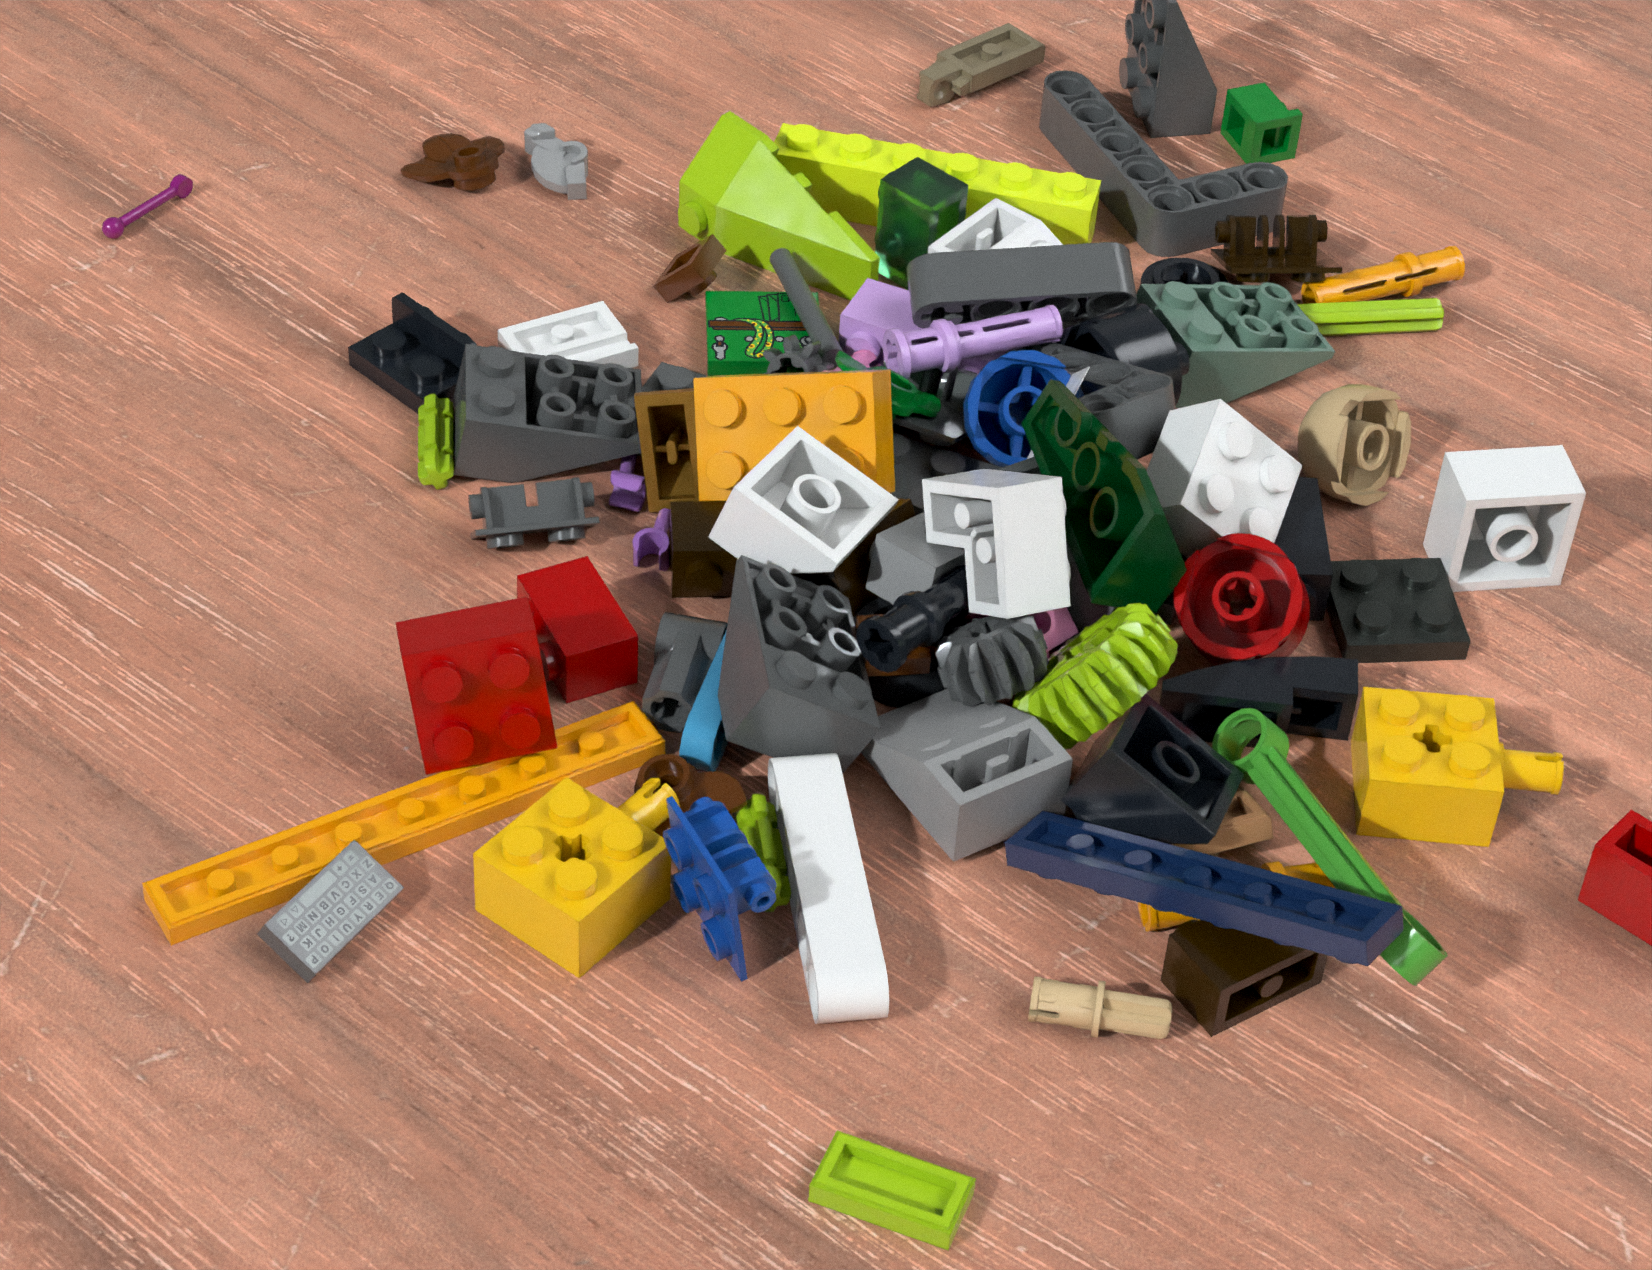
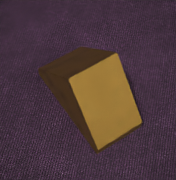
(668, 446)

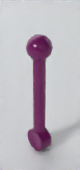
(180, 186)

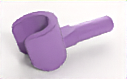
(628, 489)
(654, 541)

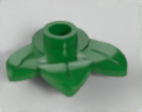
(905, 396)

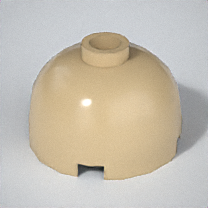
(1354, 442)

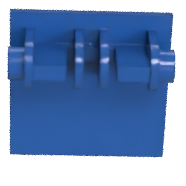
(716, 875)

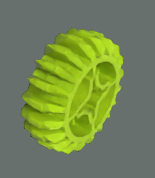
(1100, 674)

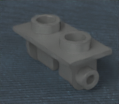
(508, 518)

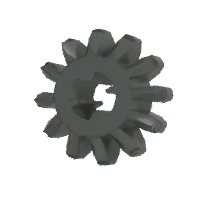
(992, 659)

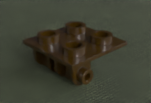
(1256, 263)

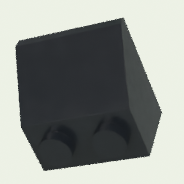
(1153, 779)

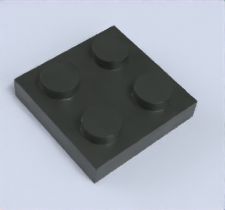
(1395, 611)

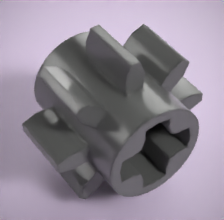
(796, 356)

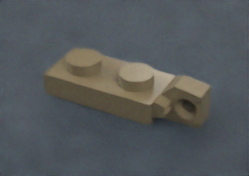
(978, 64)

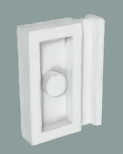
(578, 334)

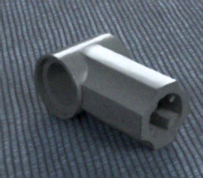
(681, 662)

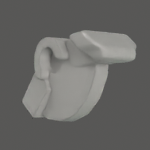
(557, 163)

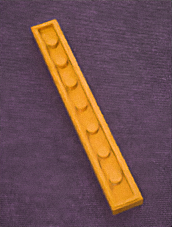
(396, 823)

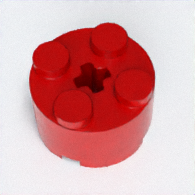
(1224, 574)

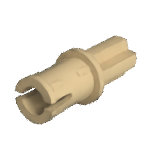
(1098, 1009)

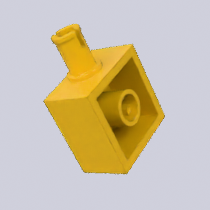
(1436, 767)
(577, 872)

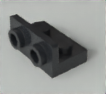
(412, 355)

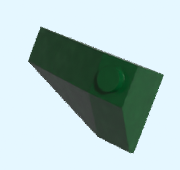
(1111, 505)

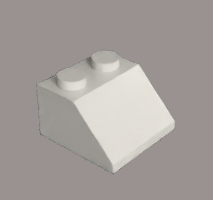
(801, 508)

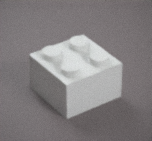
(1219, 476)
(1504, 517)

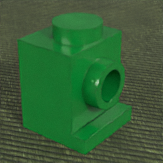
(1260, 124)

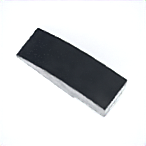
(1296, 693)

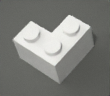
(1009, 537)

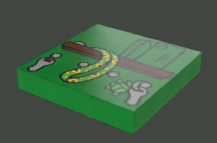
(744, 326)

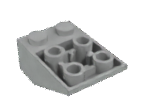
(969, 769)

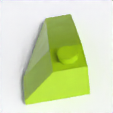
(758, 206)

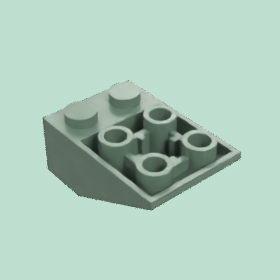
(1235, 336)

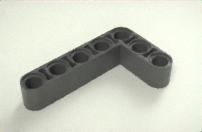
(1137, 187)

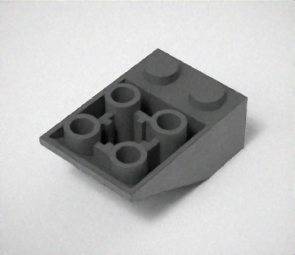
(1166, 72)
(540, 414)
(793, 668)

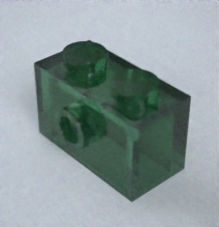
(913, 212)

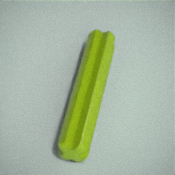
(1376, 316)

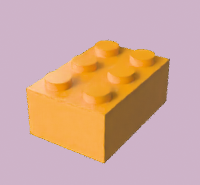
(750, 414)

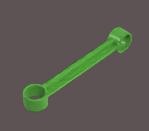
(1415, 950)

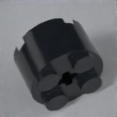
(1133, 338)

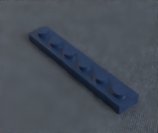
(1207, 888)

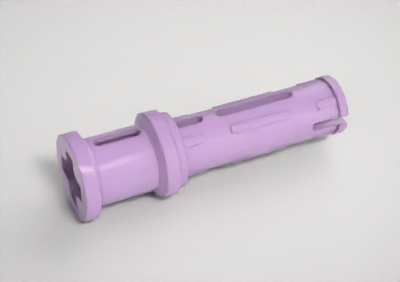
(947, 344)

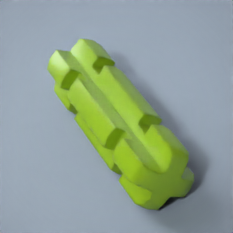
(435, 441)
(759, 826)

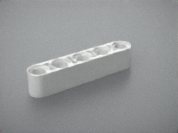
(828, 890)

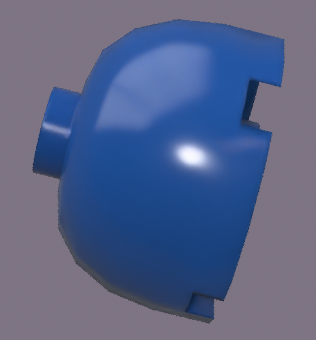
(1001, 400)

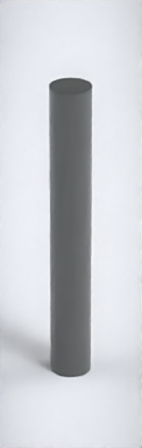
(805, 304)

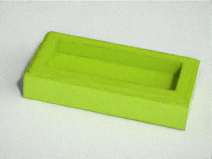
(892, 1190)

